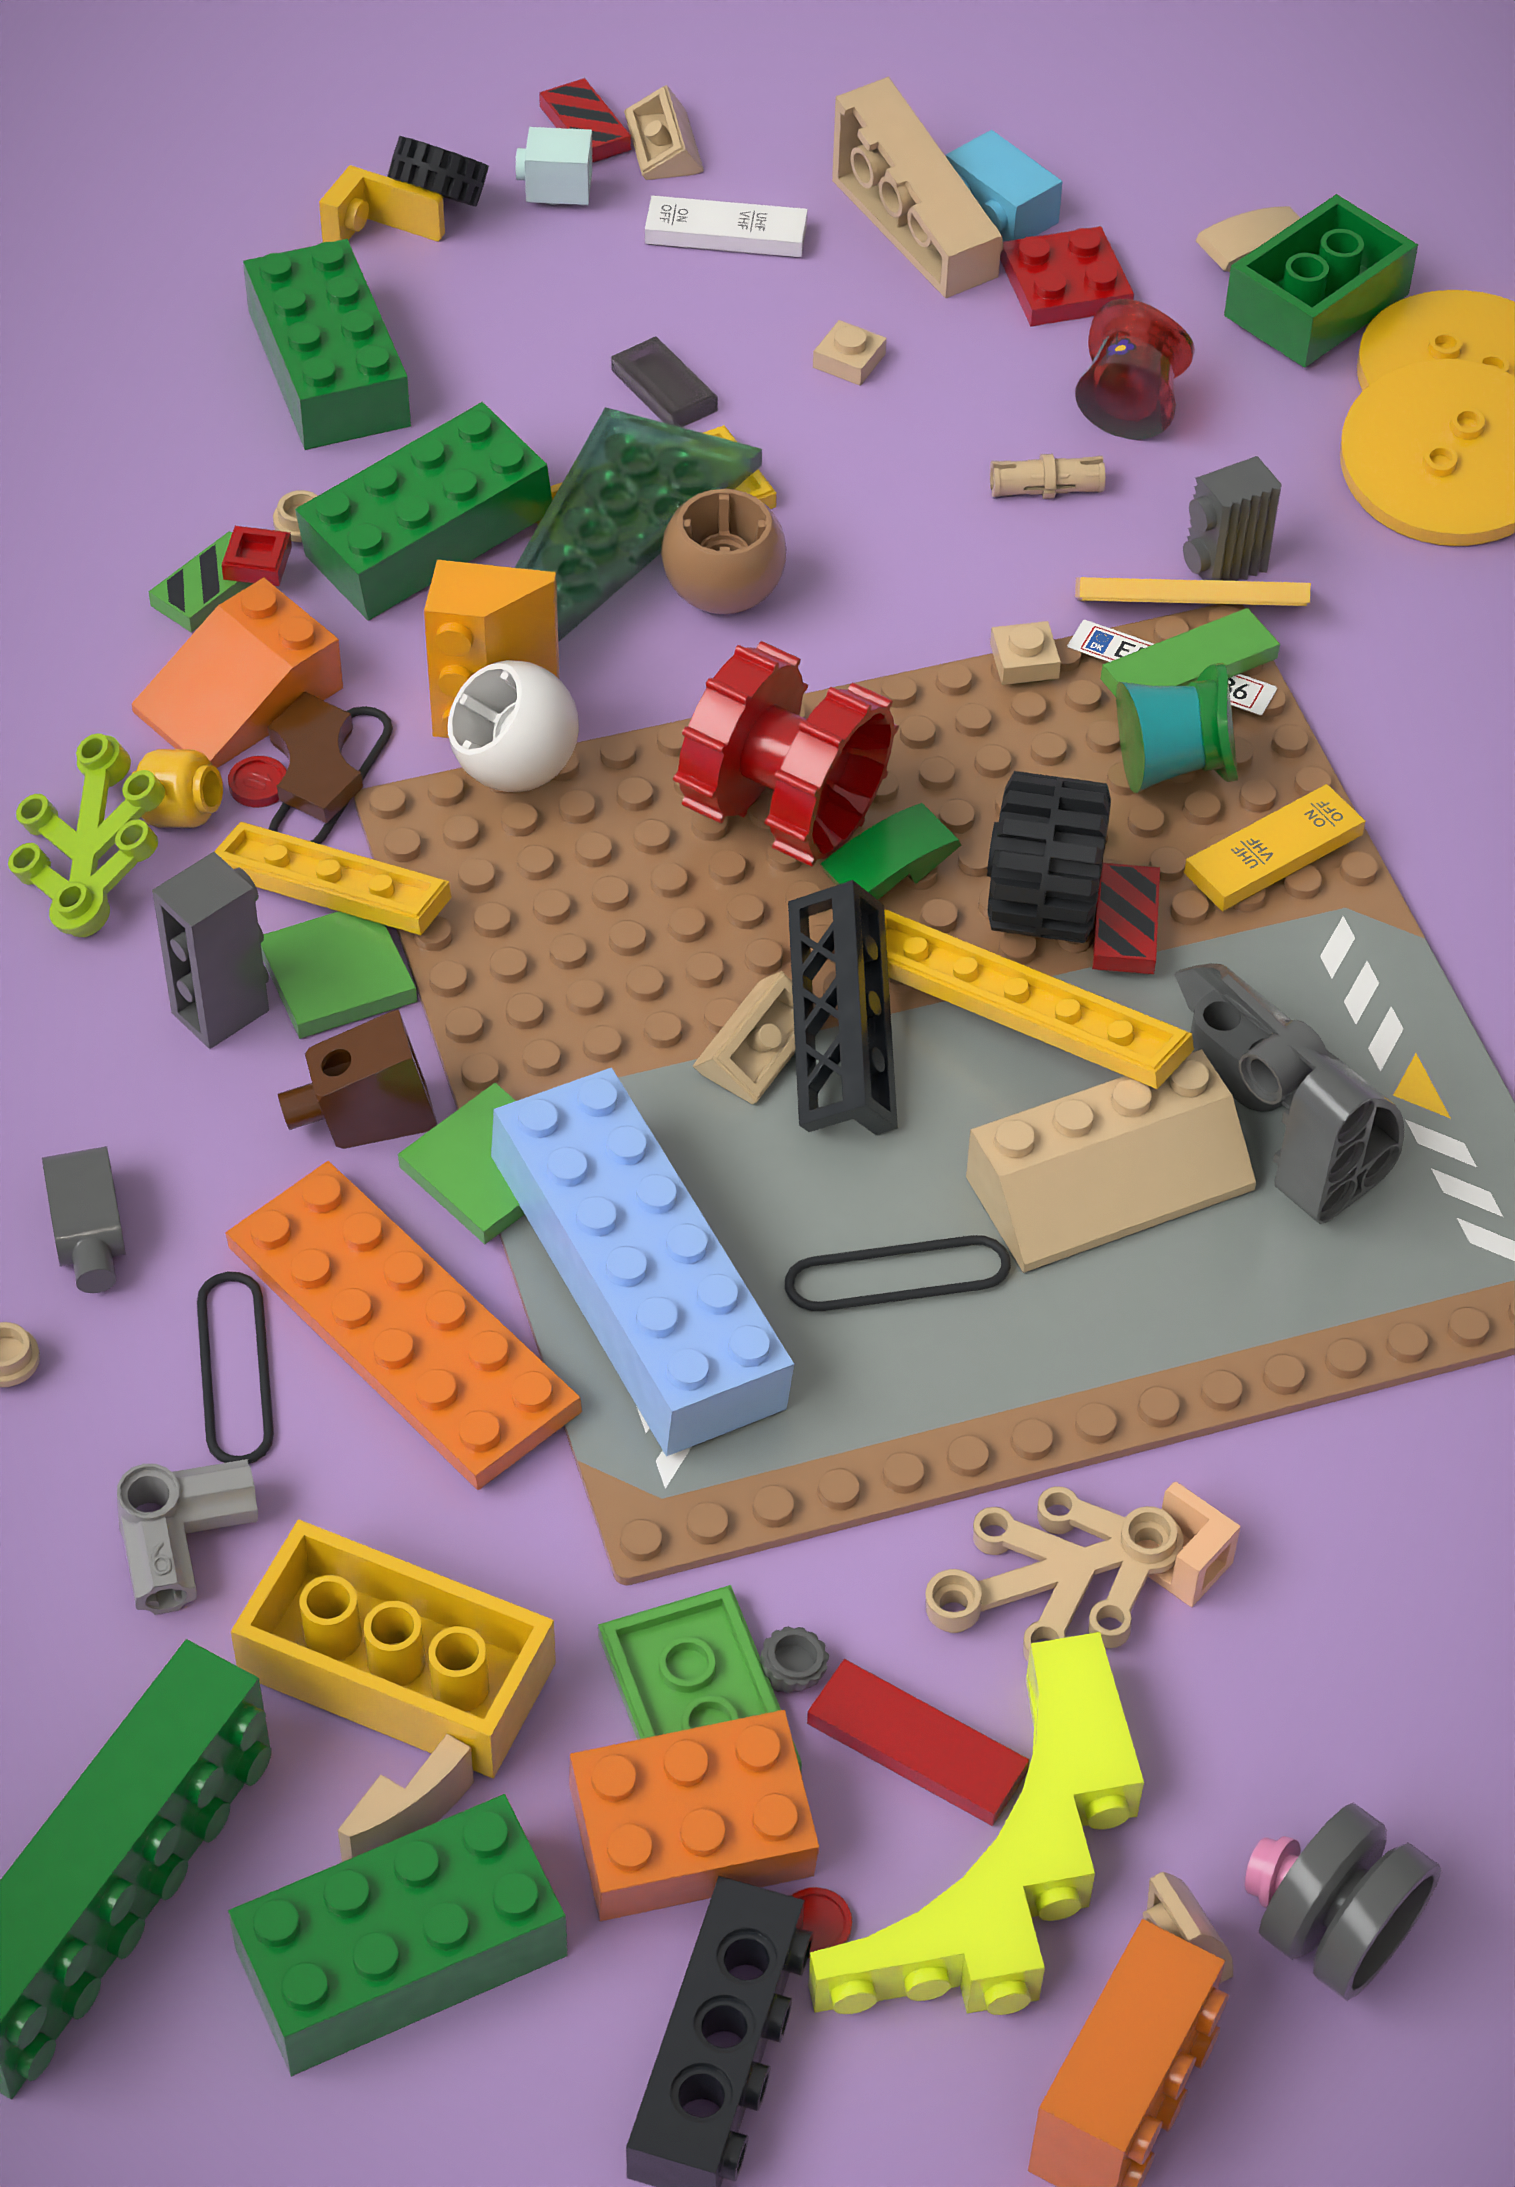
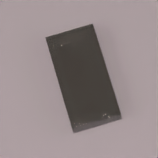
(664, 383)

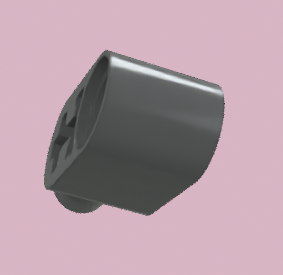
(85, 1216)

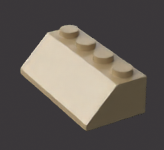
(1109, 1162)

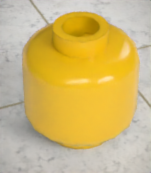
(190, 786)

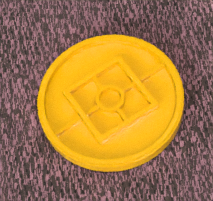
(1439, 327)
(1435, 451)

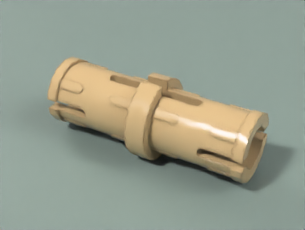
(1047, 476)

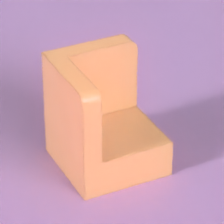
(1207, 1545)

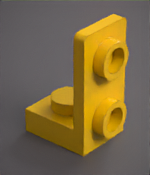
(371, 196)

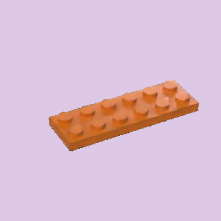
(404, 1324)

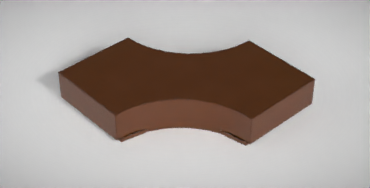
(317, 774)

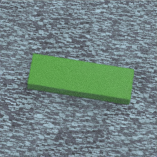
(1234, 640)

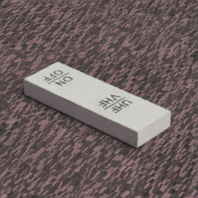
(726, 226)

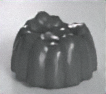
(793, 1659)

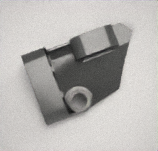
(1338, 1126)

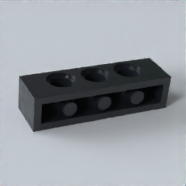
(738, 1929)

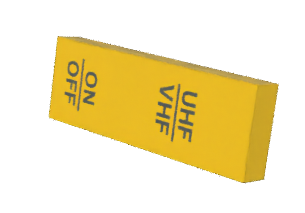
(1274, 847)

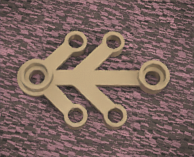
(1061, 1566)

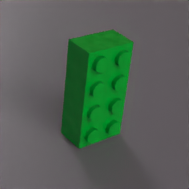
(327, 344)
(423, 504)
(398, 1933)

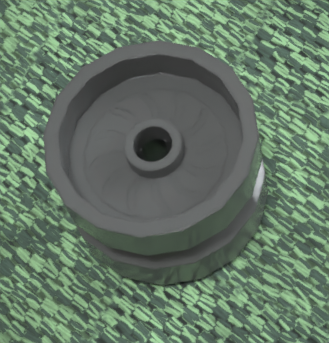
(1349, 1900)

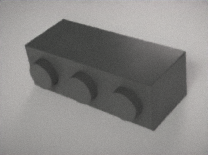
(212, 948)

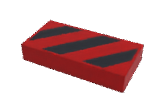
(580, 107)
(1127, 919)

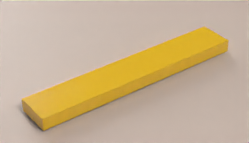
(1034, 1002)

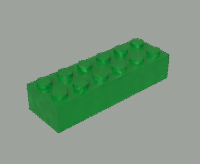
(121, 1847)

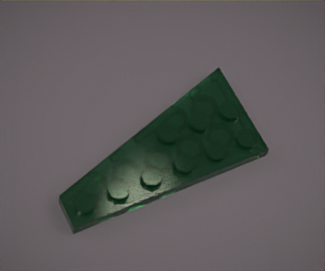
(619, 502)

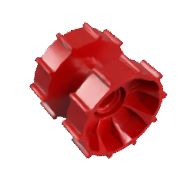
(752, 738)

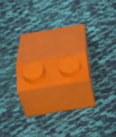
(240, 674)

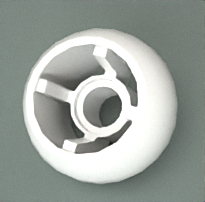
(513, 726)

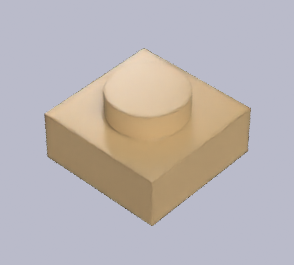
(849, 352)
(1025, 652)

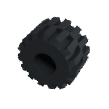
(1048, 856)

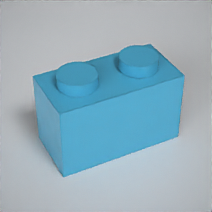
(1008, 185)

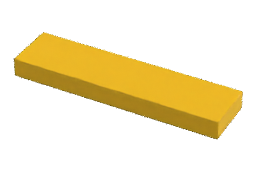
(1192, 591)
(335, 878)

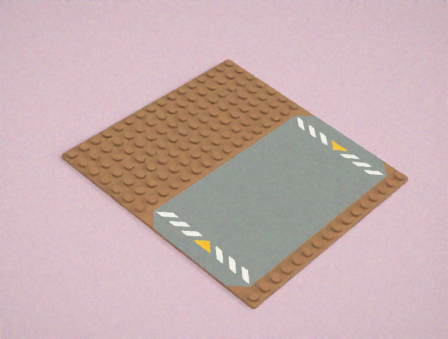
(630, 930)

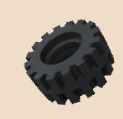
(438, 170)

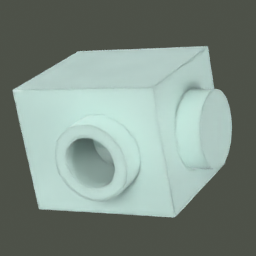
(556, 165)

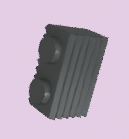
(1232, 521)

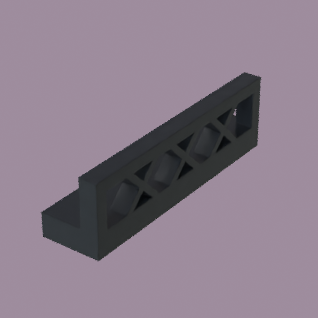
(862, 1012)

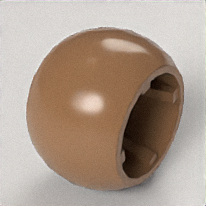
(724, 551)

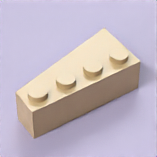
(911, 189)

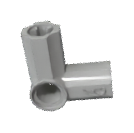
(157, 1540)

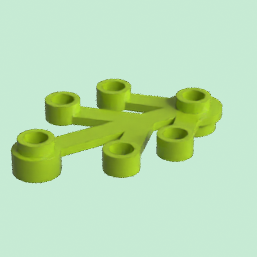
(82, 902)

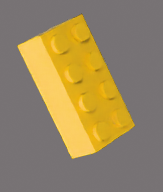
(394, 1646)

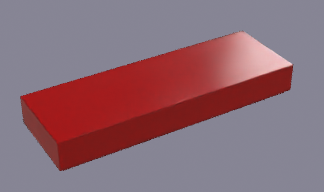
(918, 1742)

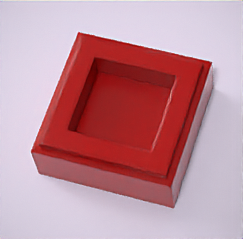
(256, 555)

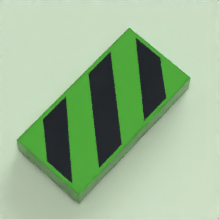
(196, 587)

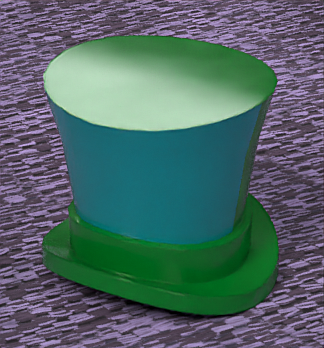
(1176, 729)

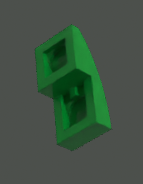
(896, 847)

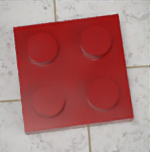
(1064, 274)

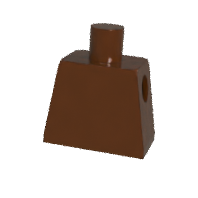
(363, 1086)

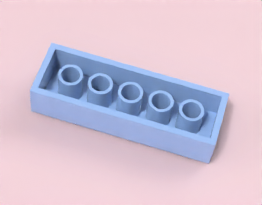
(641, 1261)

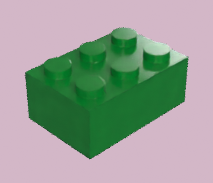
(1320, 280)

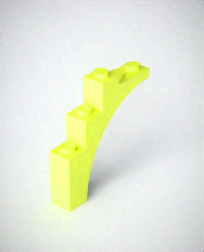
(1038, 1865)

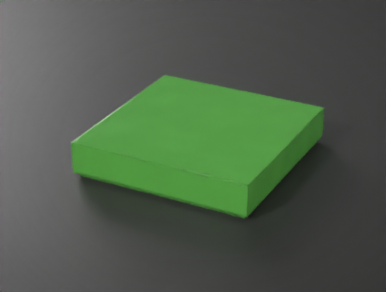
(336, 971)
(458, 1168)

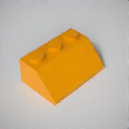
(484, 618)

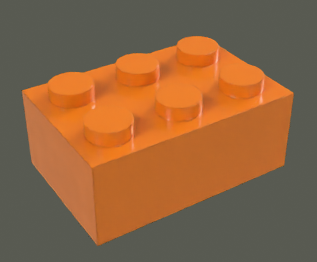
(692, 1807)
(1130, 2064)

